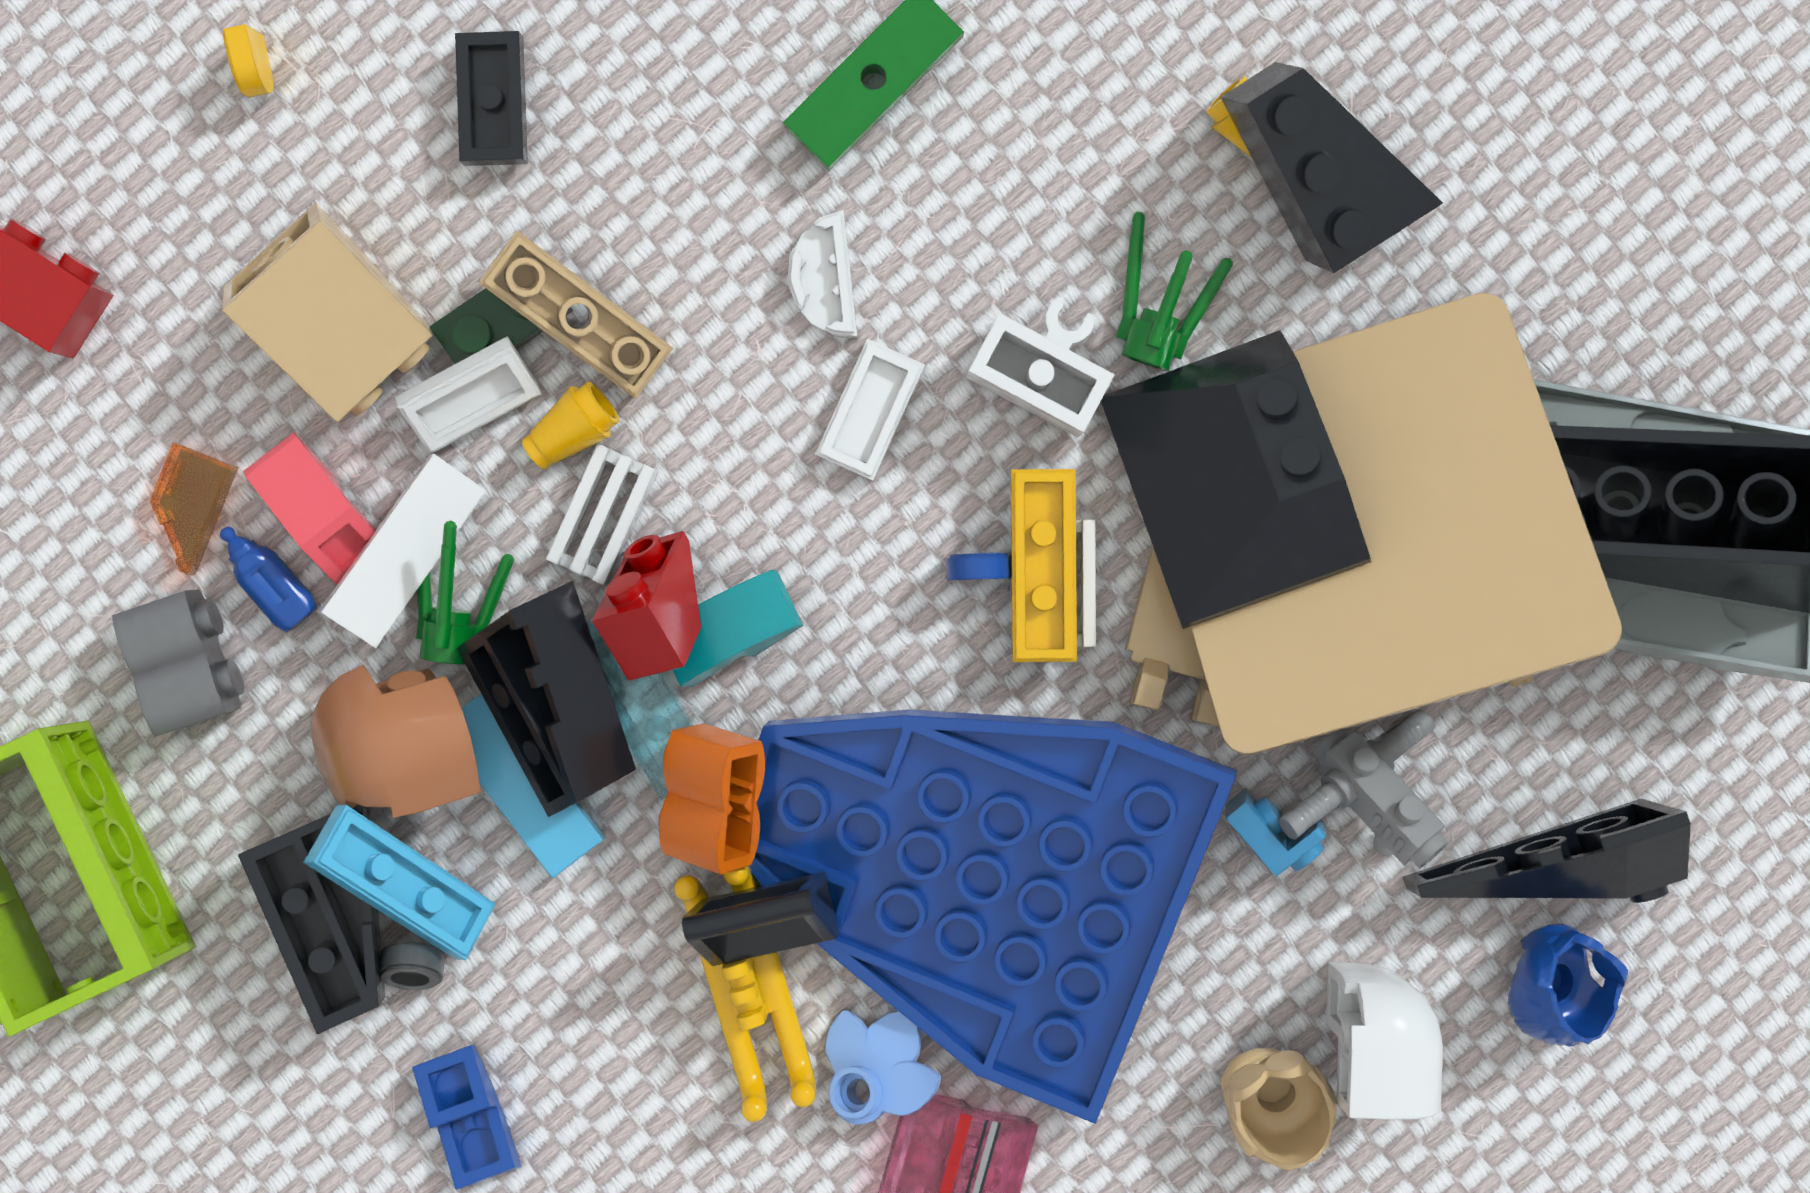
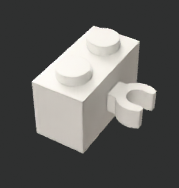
(1042, 371)

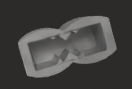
(178, 661)

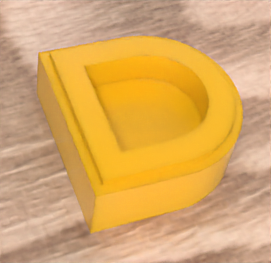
(248, 60)

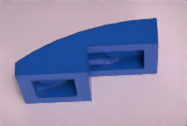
(467, 1115)

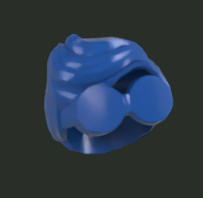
(1553, 987)

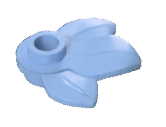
(882, 1058)

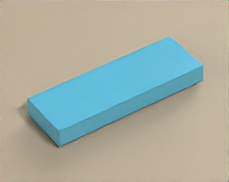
(554, 839)
(399, 882)

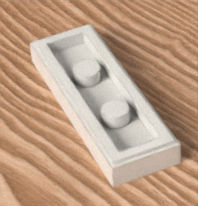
(401, 551)

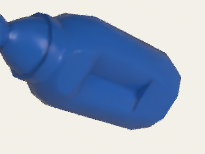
(268, 581)

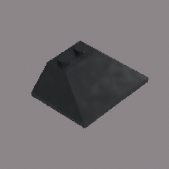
(1235, 479)

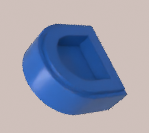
(978, 566)

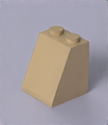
(326, 314)

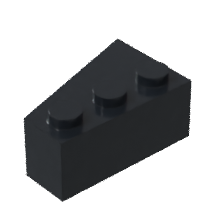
(1324, 167)
(551, 698)
(319, 927)

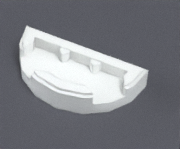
(822, 277)

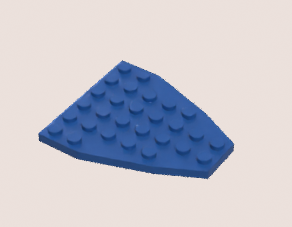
(996, 876)

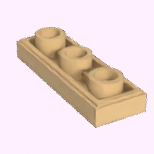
(544, 292)

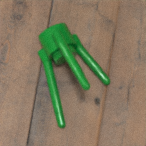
(1154, 336)
(445, 627)

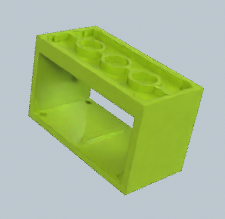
(111, 864)

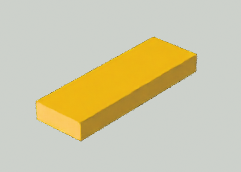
(1043, 565)

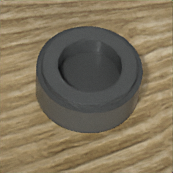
(411, 966)

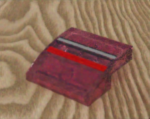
(958, 1150)

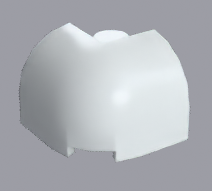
(1385, 1044)

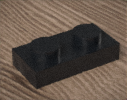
(491, 98)

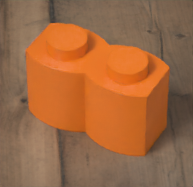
(711, 798)

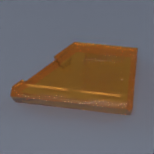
(190, 501)

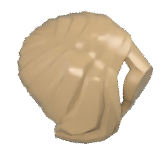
(1279, 1107)

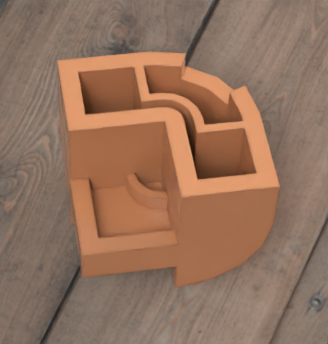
(394, 742)

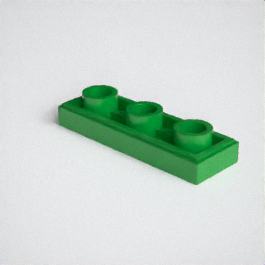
(898, 50)

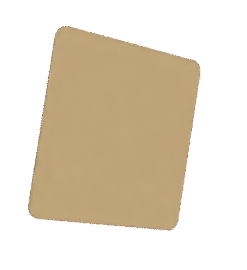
(1467, 533)

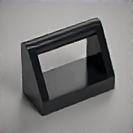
(762, 920)

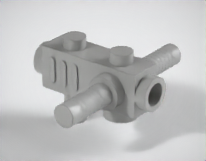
(1364, 778)

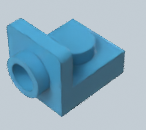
(1260, 828)

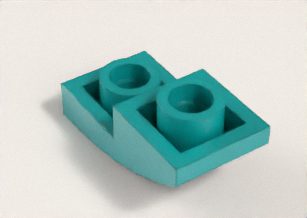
(739, 624)

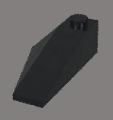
(1603, 856)

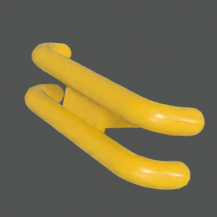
(743, 998)

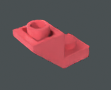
(311, 505)

